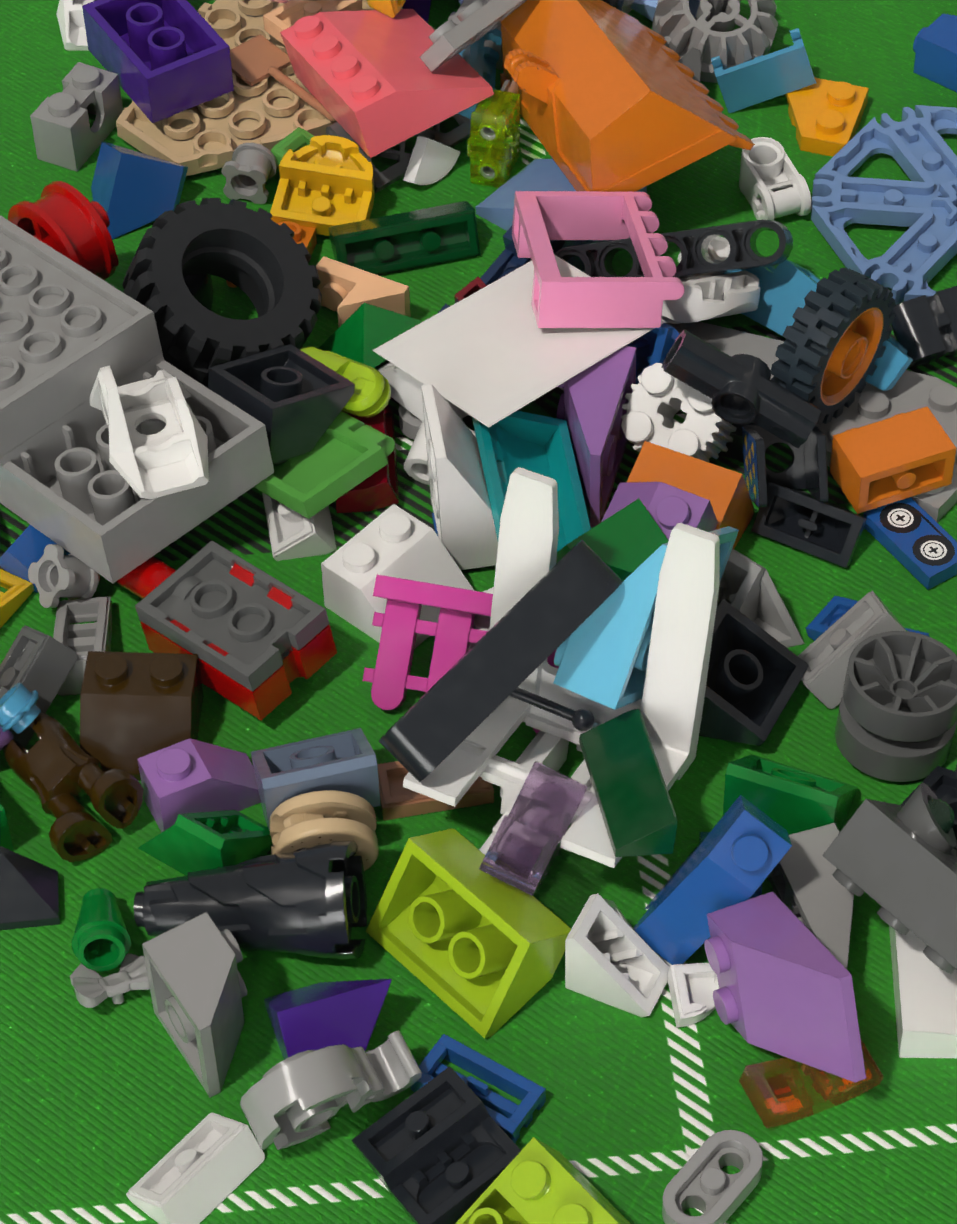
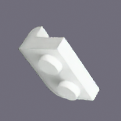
(713, 297)

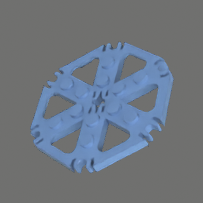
(923, 204)

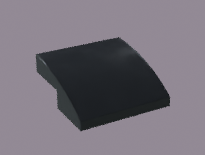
(437, 1150)

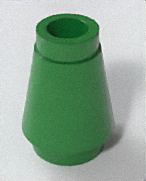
(100, 932)

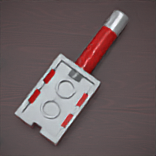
(238, 619)

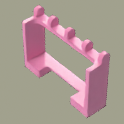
(594, 300)

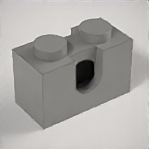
(62, 120)

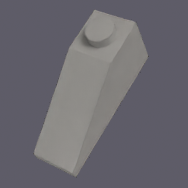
(811, 892)

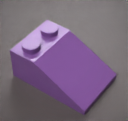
(594, 422)
(784, 987)

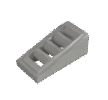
(83, 636)

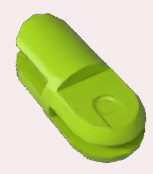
(371, 387)

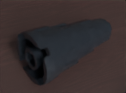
(271, 902)

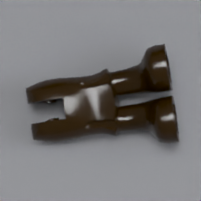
(60, 776)

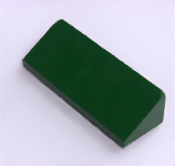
(408, 239)
(630, 786)

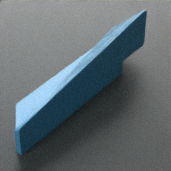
(785, 291)

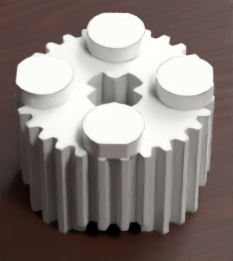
(654, 406)

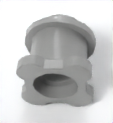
(249, 172)
(61, 576)

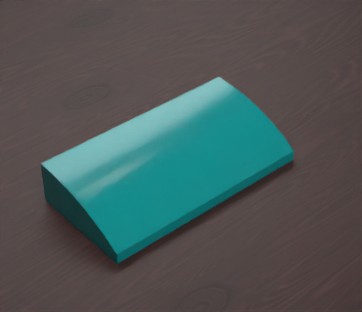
(539, 446)

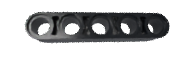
(693, 248)
(500, 661)

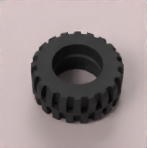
(239, 248)

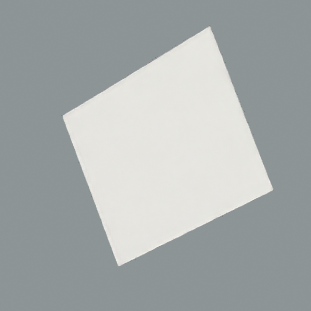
(493, 355)

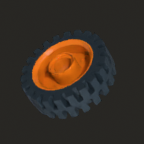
(835, 341)

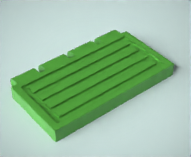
(334, 466)

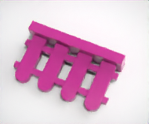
(400, 629)

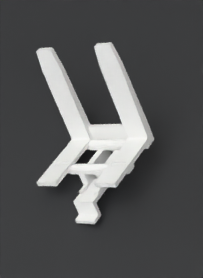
(672, 683)

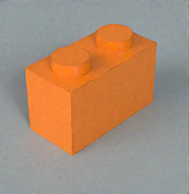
(892, 459)

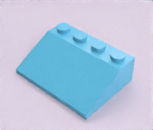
(611, 648)

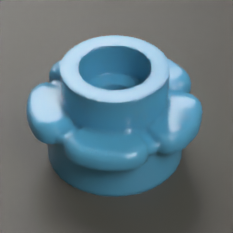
(18, 708)

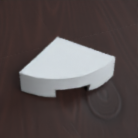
(430, 162)
(691, 992)

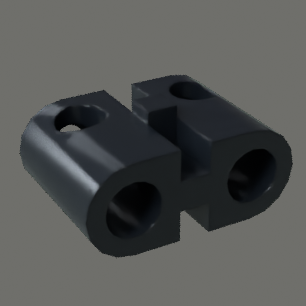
(927, 326)

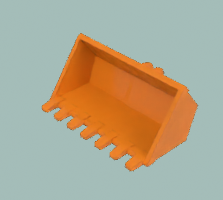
(609, 95)

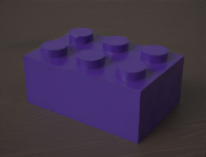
(160, 52)

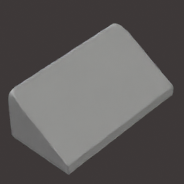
(831, 651)

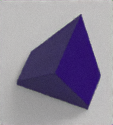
(326, 1014)

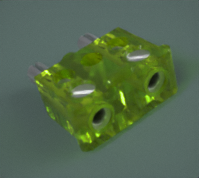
(495, 137)

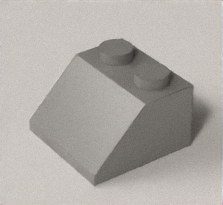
(198, 995)

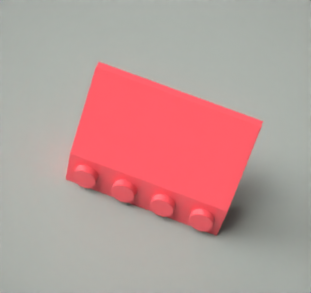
(373, 76)

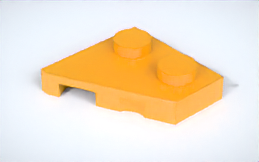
(826, 115)

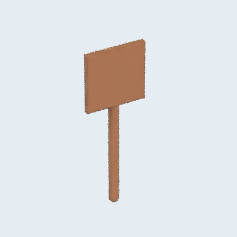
(261, 59)

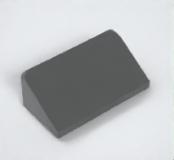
(39, 665)

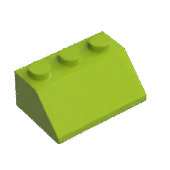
(465, 931)

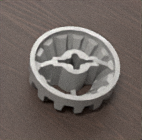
(714, 30)

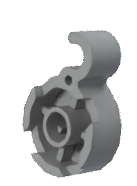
(314, 1084)

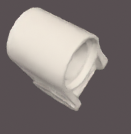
(772, 181)

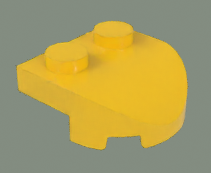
(324, 185)

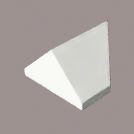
(612, 961)

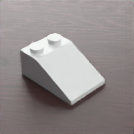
(457, 485)

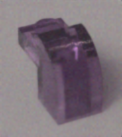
(534, 828)

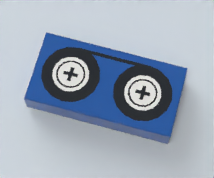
(914, 540)

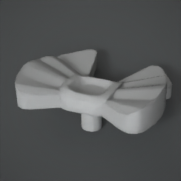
(93, 989)

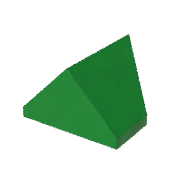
(366, 331)
(209, 841)

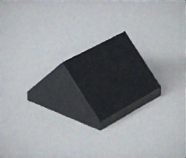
(746, 679)

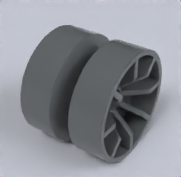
(898, 706)

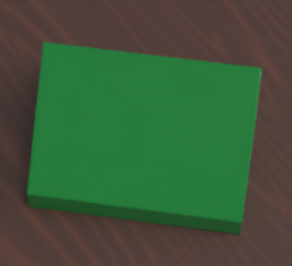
(788, 794)

